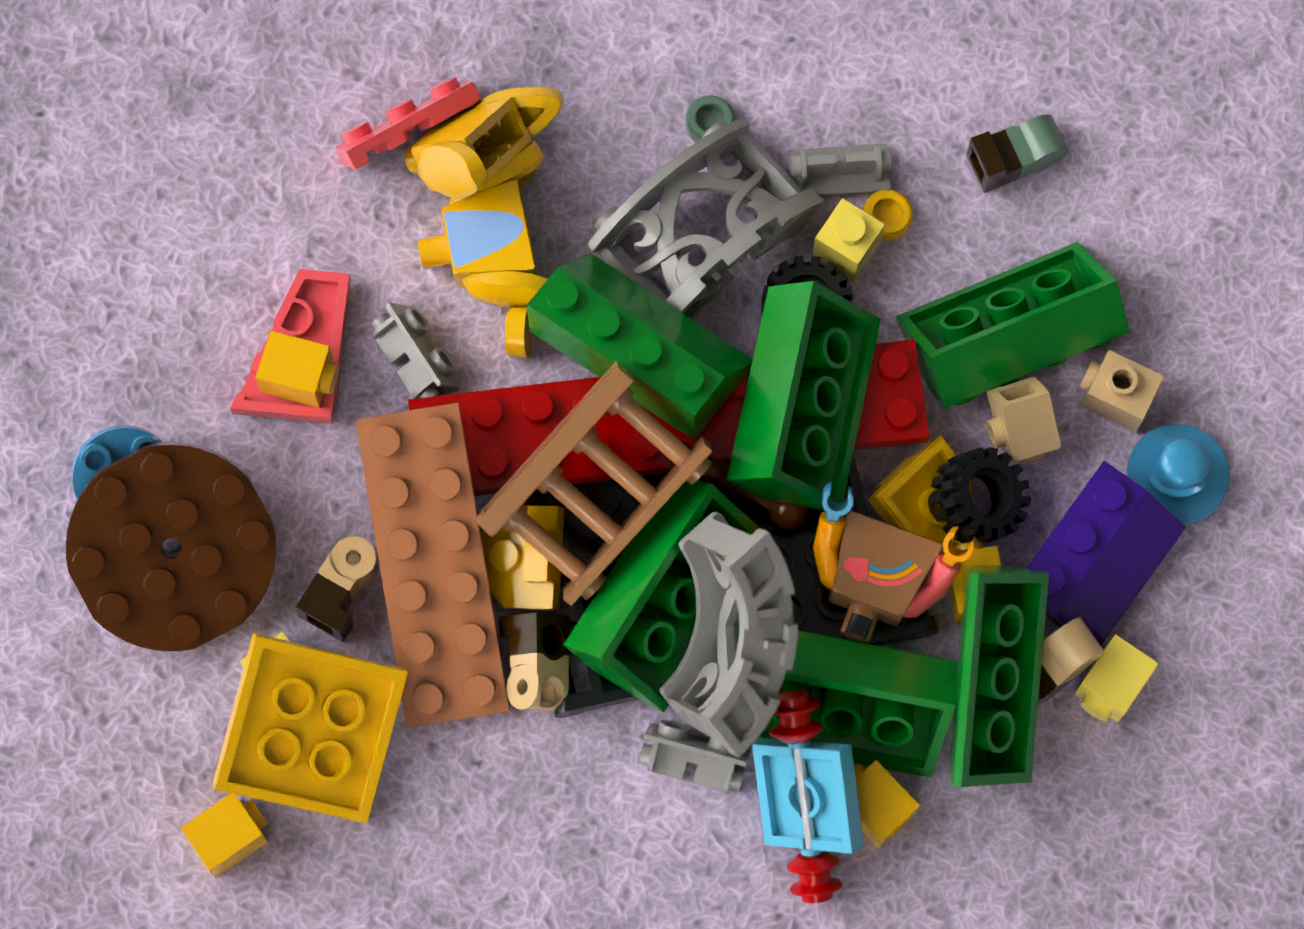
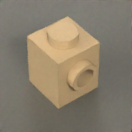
(1120, 390)
(1023, 421)

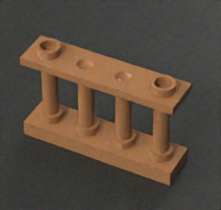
(579, 435)

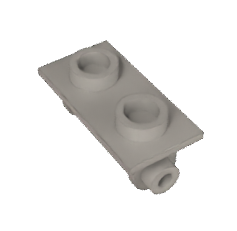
(842, 169)
(406, 335)
(677, 747)

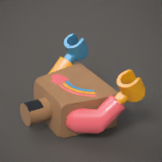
(880, 568)

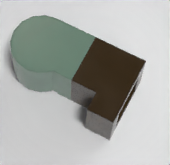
(1015, 151)

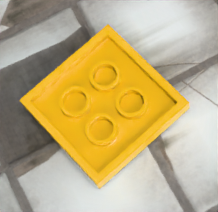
(309, 728)

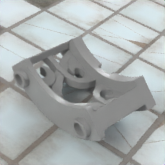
(779, 212)
(739, 634)

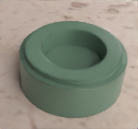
(705, 113)

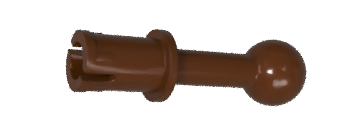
(782, 514)

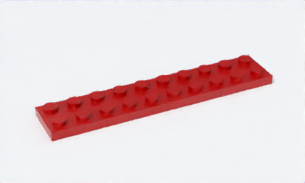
(512, 422)

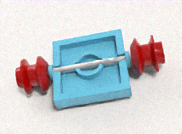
(807, 796)

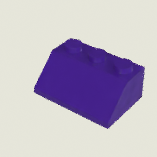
(1104, 551)

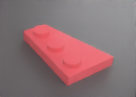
(447, 100)
(314, 312)

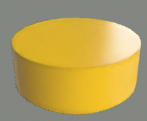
(892, 210)
(517, 333)

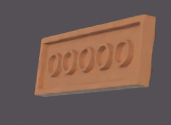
(433, 564)

